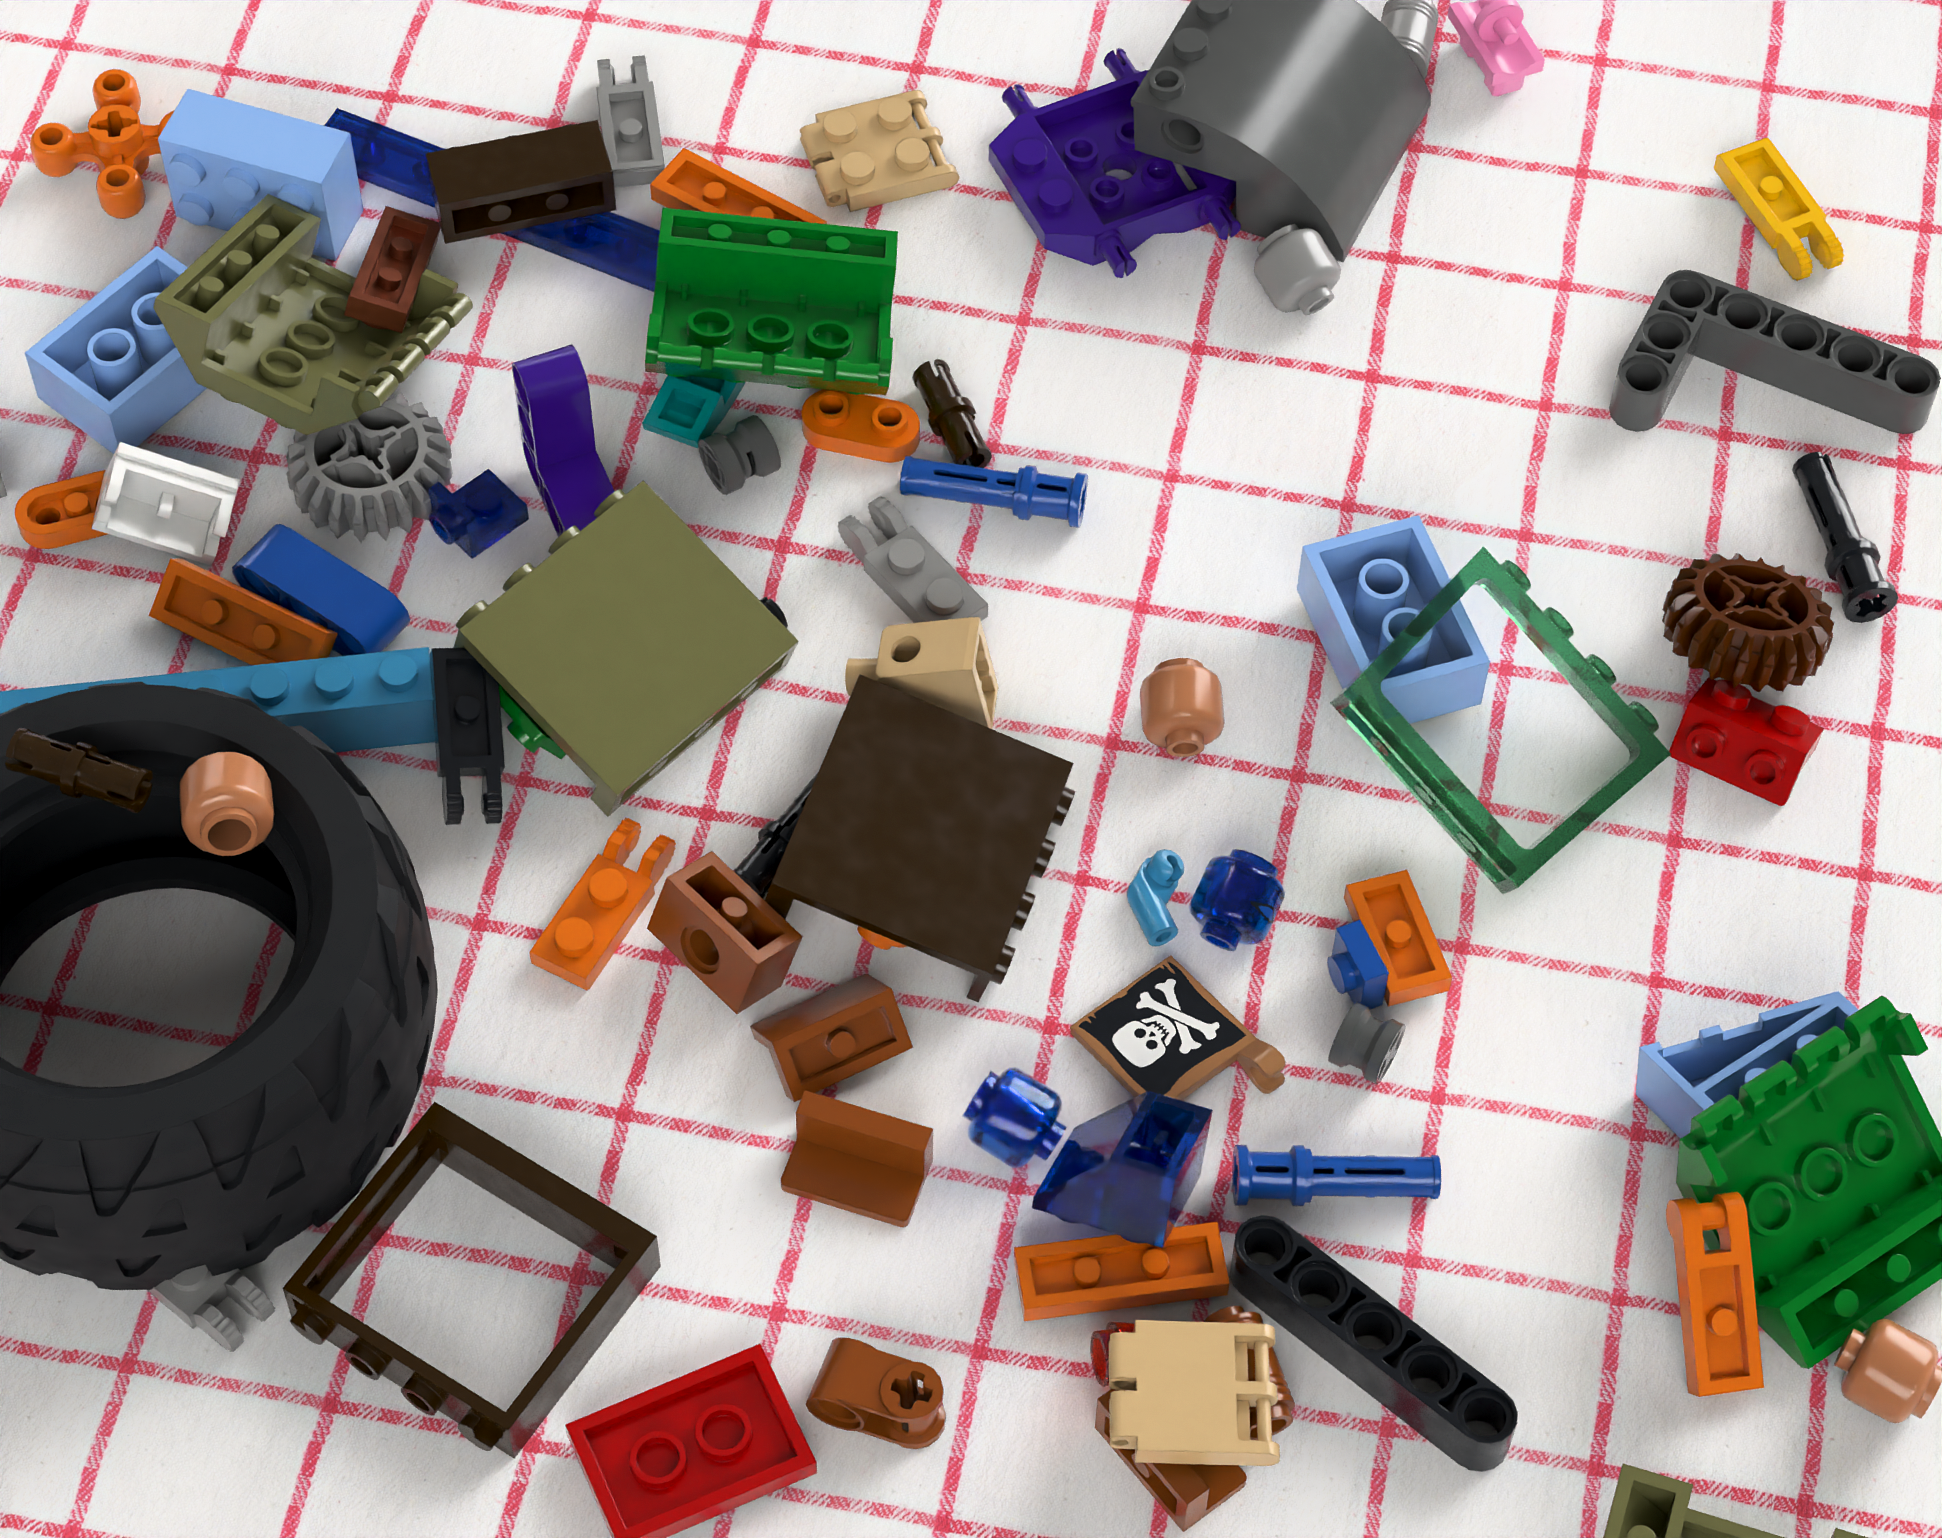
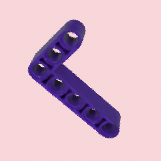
(560, 436)

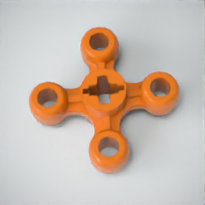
(113, 142)

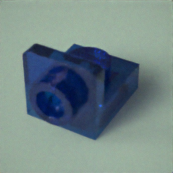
(476, 513)

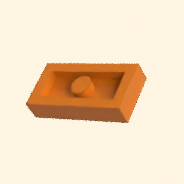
(1400, 935)

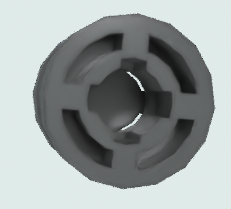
(739, 454)

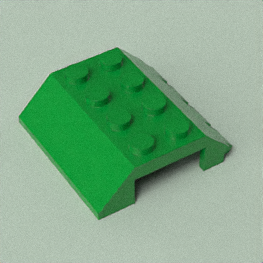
(773, 302)
(1832, 1179)

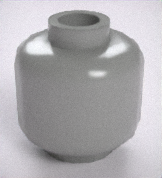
(1297, 270)

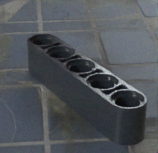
(1380, 1372)

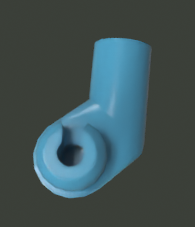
(1151, 892)

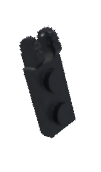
(466, 731)

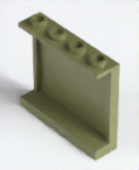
(627, 642)

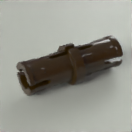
(951, 414)
(79, 770)

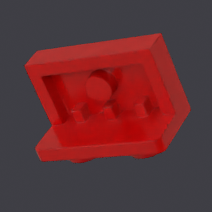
(1745, 740)

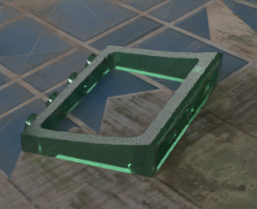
(1434, 782)

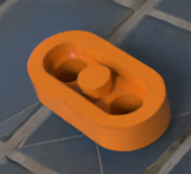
(859, 427)
(65, 502)

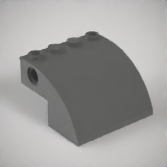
(1290, 104)

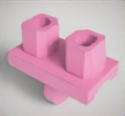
(1497, 41)

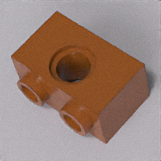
(724, 932)

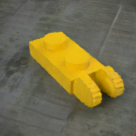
(1779, 206)

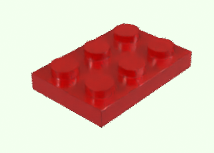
(691, 1448)

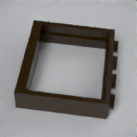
(522, 1184)

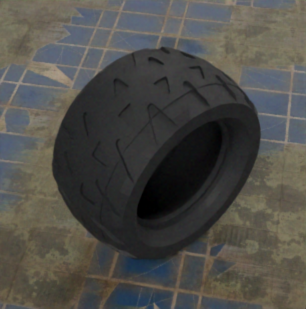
(305, 1099)

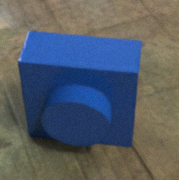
(1357, 966)

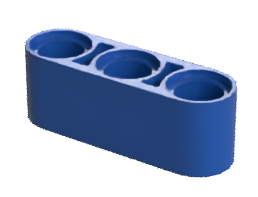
(323, 589)

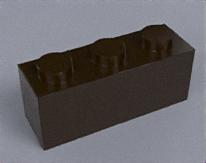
(521, 181)

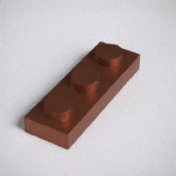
(392, 270)

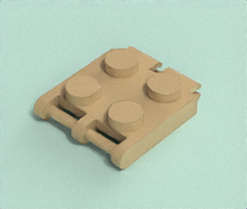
(876, 152)
(1192, 1393)

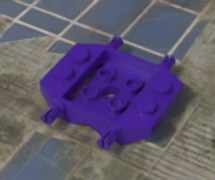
(1058, 166)

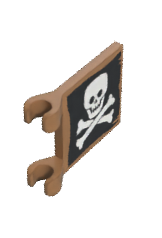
(1173, 1037)

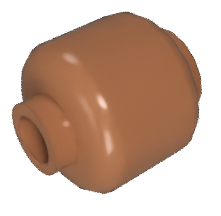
(1182, 707)
(226, 803)
(1889, 1371)

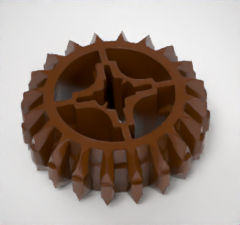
(1747, 622)

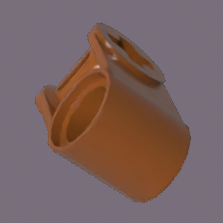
(875, 1395)

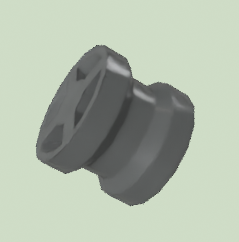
(1366, 1043)

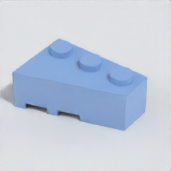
(1698, 1073)

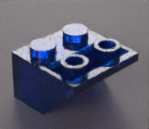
(1129, 1168)

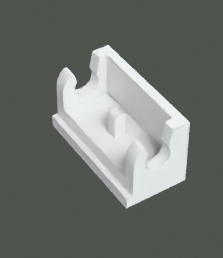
(165, 503)

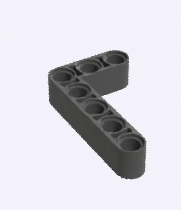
(1769, 344)

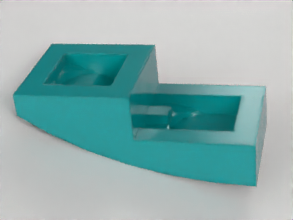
(690, 407)

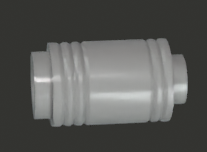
(1414, 27)

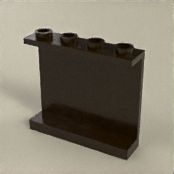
(925, 830)

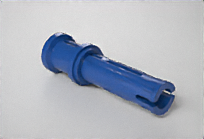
(1023, 492)
(1300, 1176)

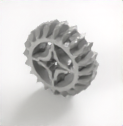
(370, 469)

